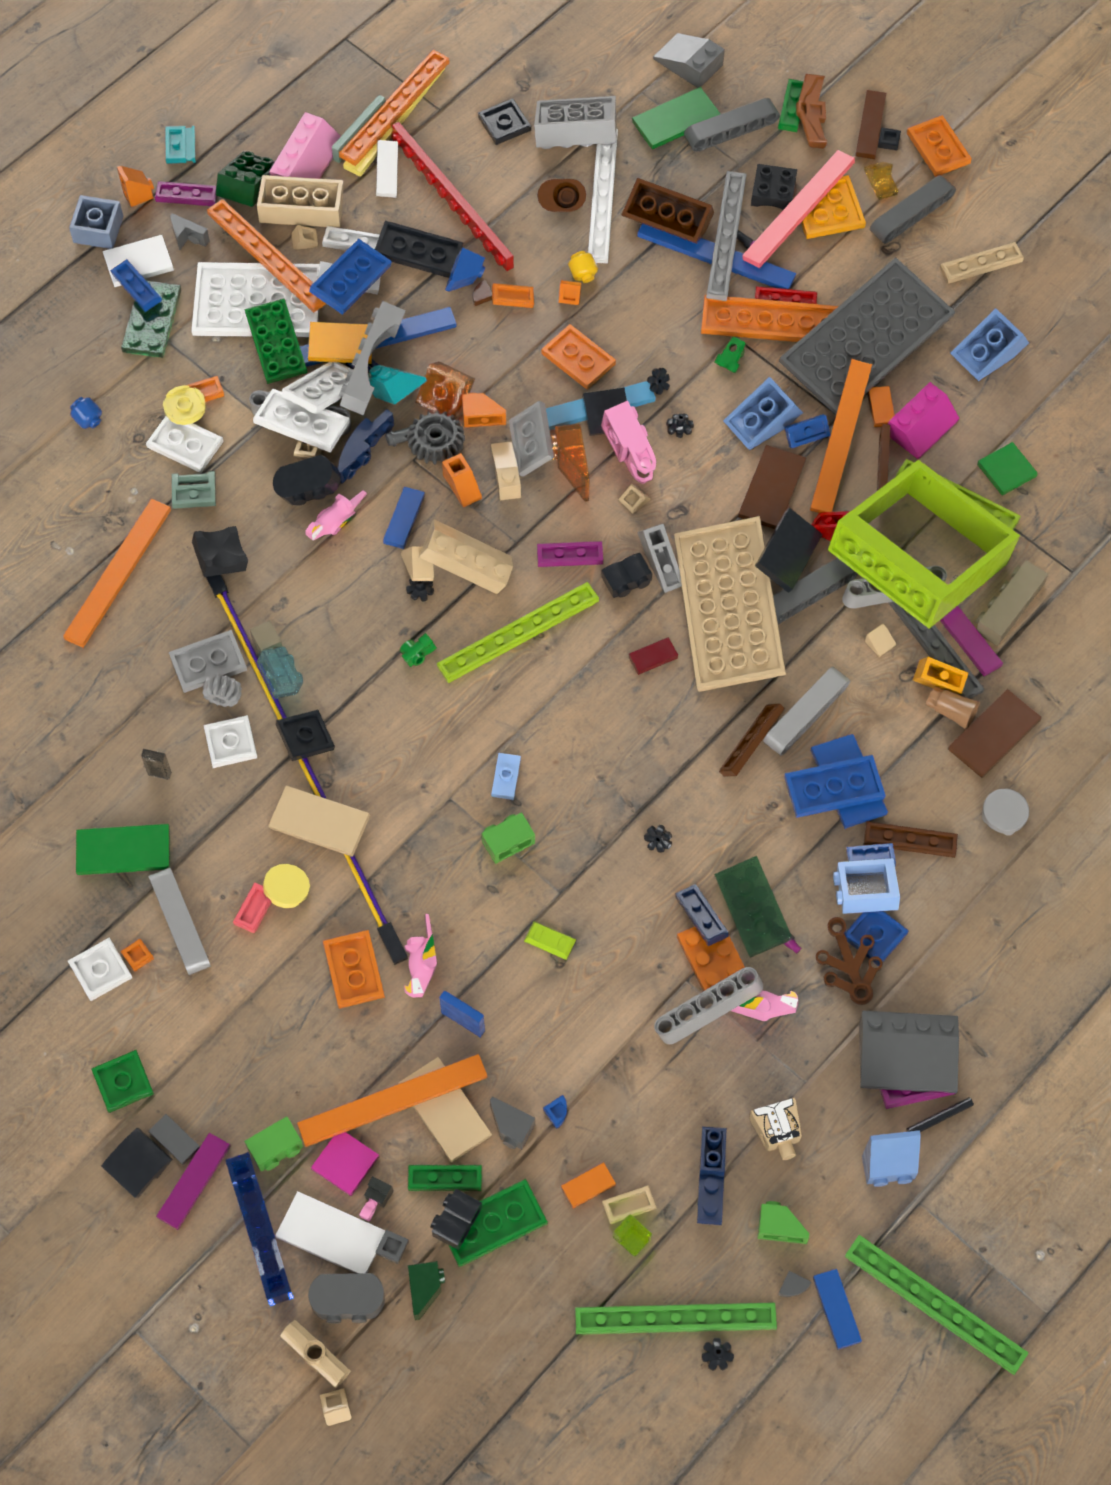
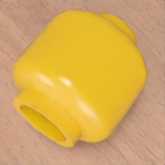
(582, 266)

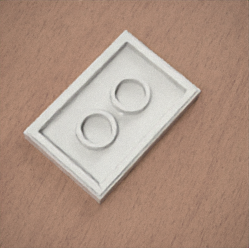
(147, 256)
(185, 444)

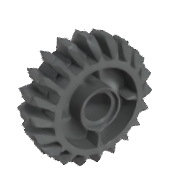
(435, 425)

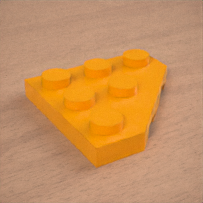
(836, 212)

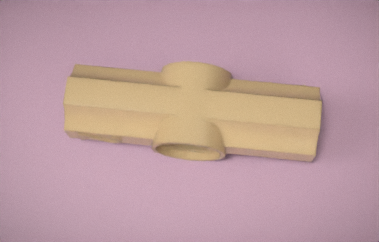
(327, 1364)

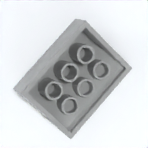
(575, 122)

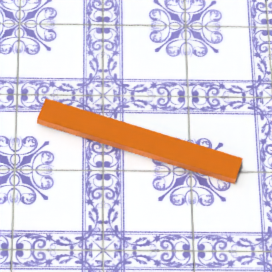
(394, 107)
(265, 253)
(841, 437)
(117, 573)
(392, 1100)

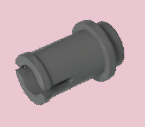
(397, 436)

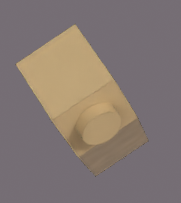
(506, 471)

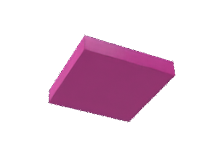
(345, 1162)

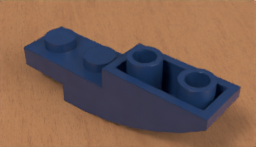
(357, 448)
(711, 1175)

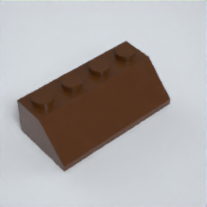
(668, 211)

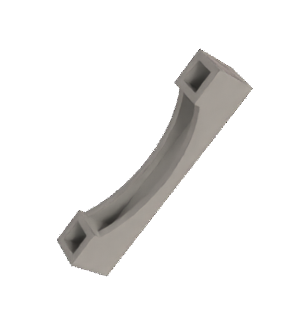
(385, 325)

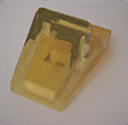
(881, 179)

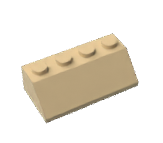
(300, 201)
(466, 557)

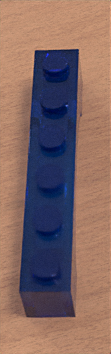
(259, 1229)

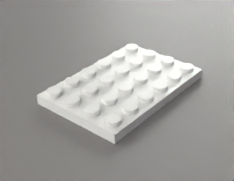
(229, 288)

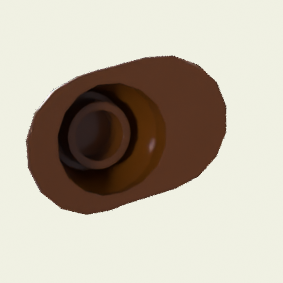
(561, 195)

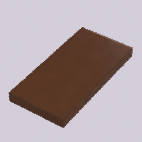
(772, 486)
(994, 733)

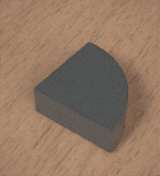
(793, 1285)

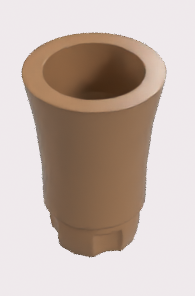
(953, 706)

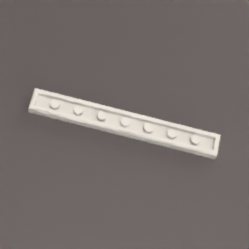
(602, 202)

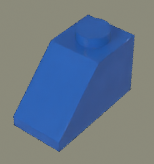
(465, 270)

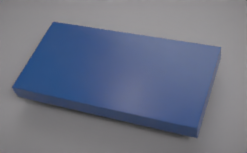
(841, 750)

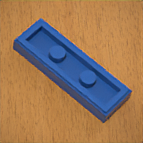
(136, 285)
(404, 517)
(837, 1309)

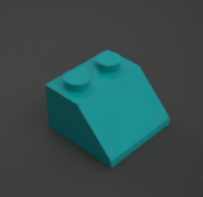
(393, 384)

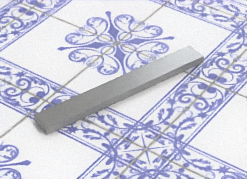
(726, 236)

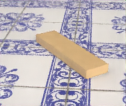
(981, 262)

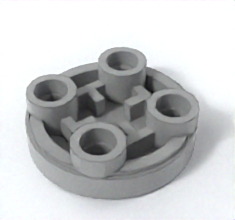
(1005, 811)

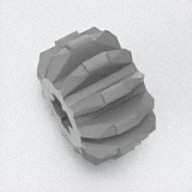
(222, 690)

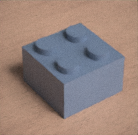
(96, 222)

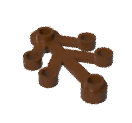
(850, 965)

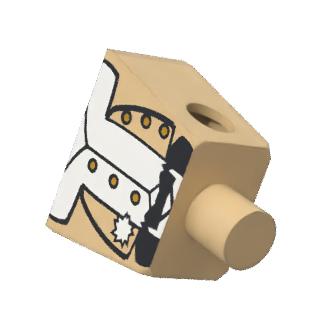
(778, 1127)

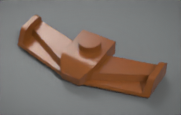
(812, 111)

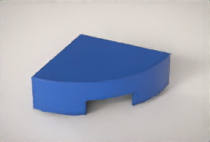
(556, 1111)

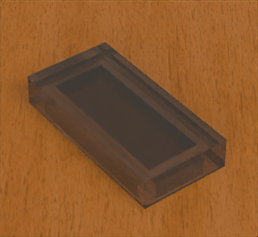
(156, 764)

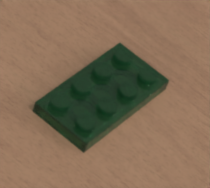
(149, 330)
(753, 906)

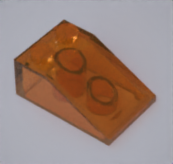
(571, 457)

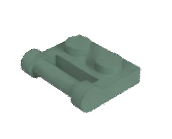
(196, 494)

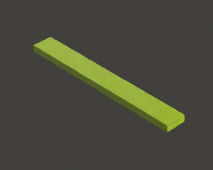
(517, 632)

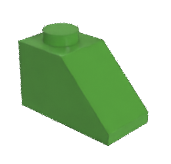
(780, 1224)

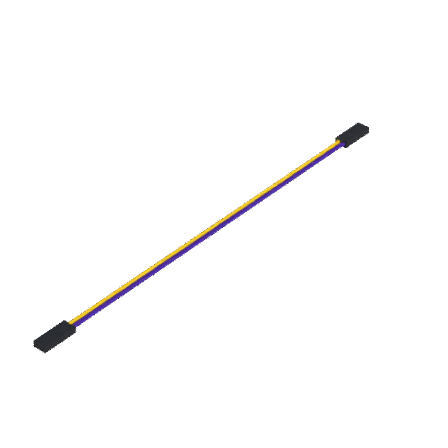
(385, 931)

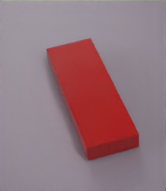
(786, 295)

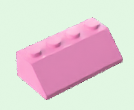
(307, 149)

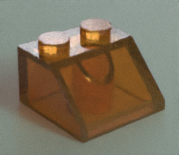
(444, 389)

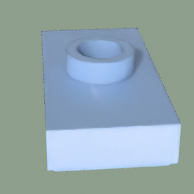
(506, 776)

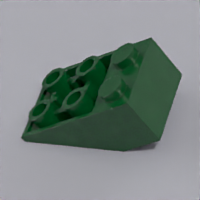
(242, 178)

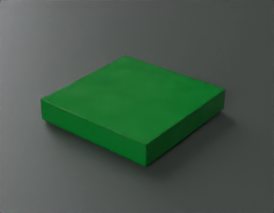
(1007, 468)
(122, 1081)

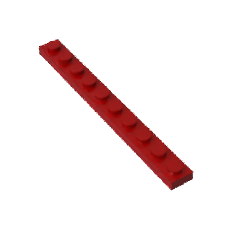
(455, 200)

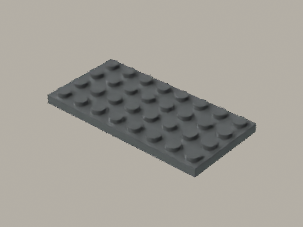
(874, 326)

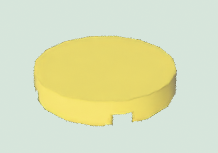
(184, 405)
(286, 885)

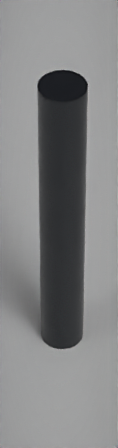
(942, 1115)

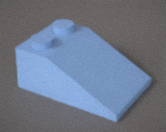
(989, 345)
(762, 414)
(892, 1158)

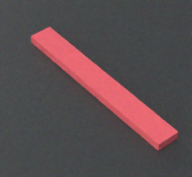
(798, 209)

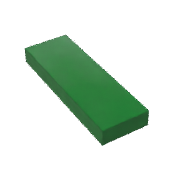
(788, 119)
(444, 1177)

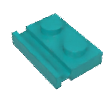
(180, 144)

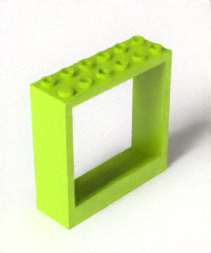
(901, 575)

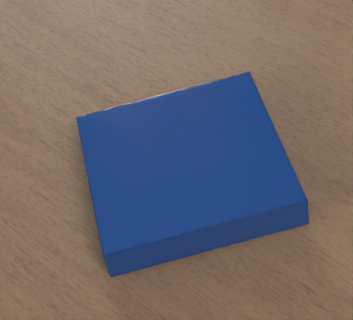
(884, 930)
(462, 1013)

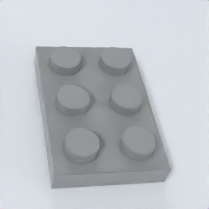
(531, 438)
(207, 657)

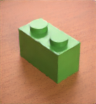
(508, 837)
(274, 1144)

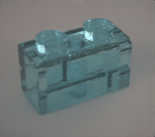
(280, 672)

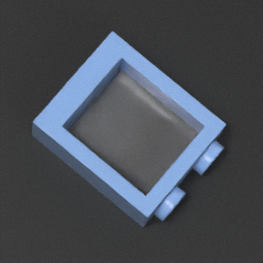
(867, 886)

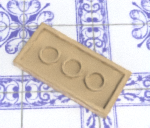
(319, 821)
(451, 1118)

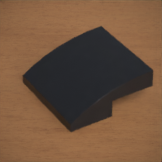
(136, 1162)

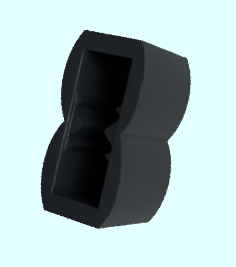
(626, 575)
(456, 1218)

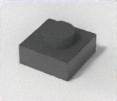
(392, 1246)

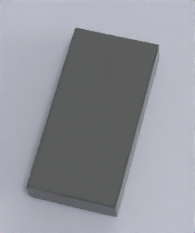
(174, 1139)

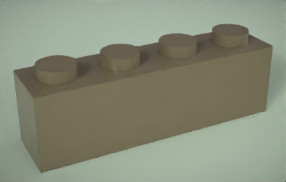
(1011, 603)

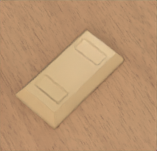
(631, 1203)

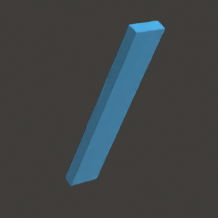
(575, 412)

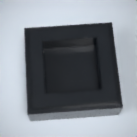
(889, 139)

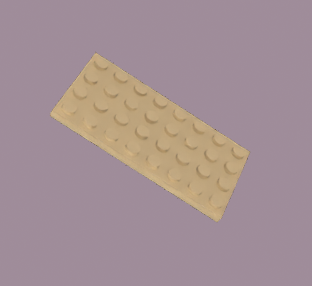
(729, 605)

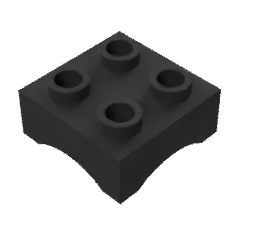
(773, 186)
(219, 552)

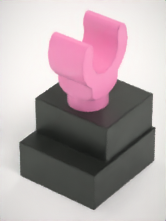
(376, 1194)

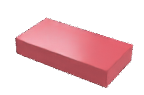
(253, 909)

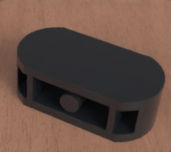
(306, 480)

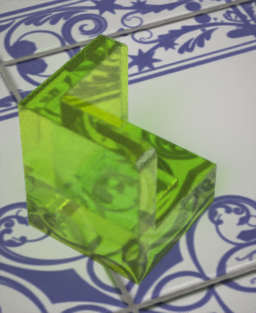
(632, 1235)

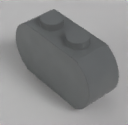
(346, 1297)

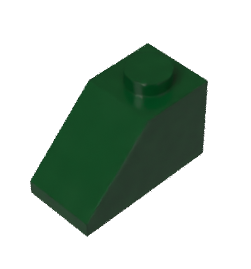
(425, 1286)

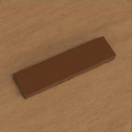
(870, 124)
(883, 456)
(751, 740)
(911, 839)

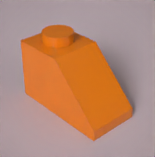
(135, 185)
(482, 411)

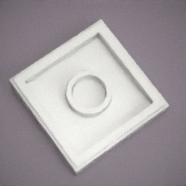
(230, 741)
(100, 969)

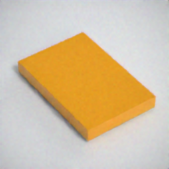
(335, 341)

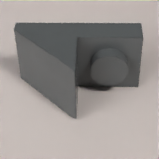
(187, 230)

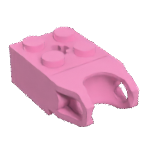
(629, 440)

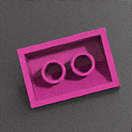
(923, 421)

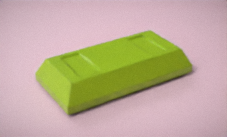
(550, 940)

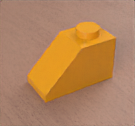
(938, 674)

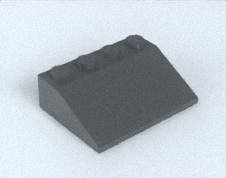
(909, 1051)

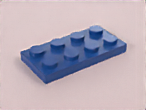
(350, 276)
(834, 786)

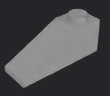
(661, 557)

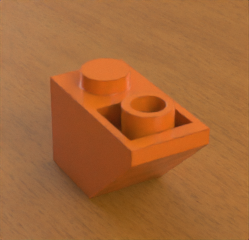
(461, 480)

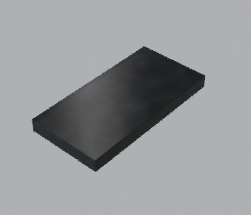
(418, 248)
(788, 550)

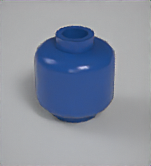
(86, 413)

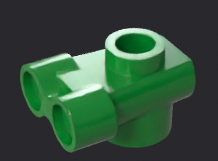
(729, 359)
(415, 653)

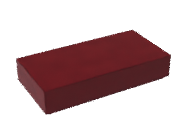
(653, 655)

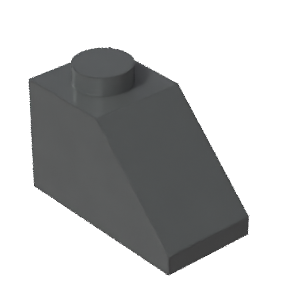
(512, 1124)

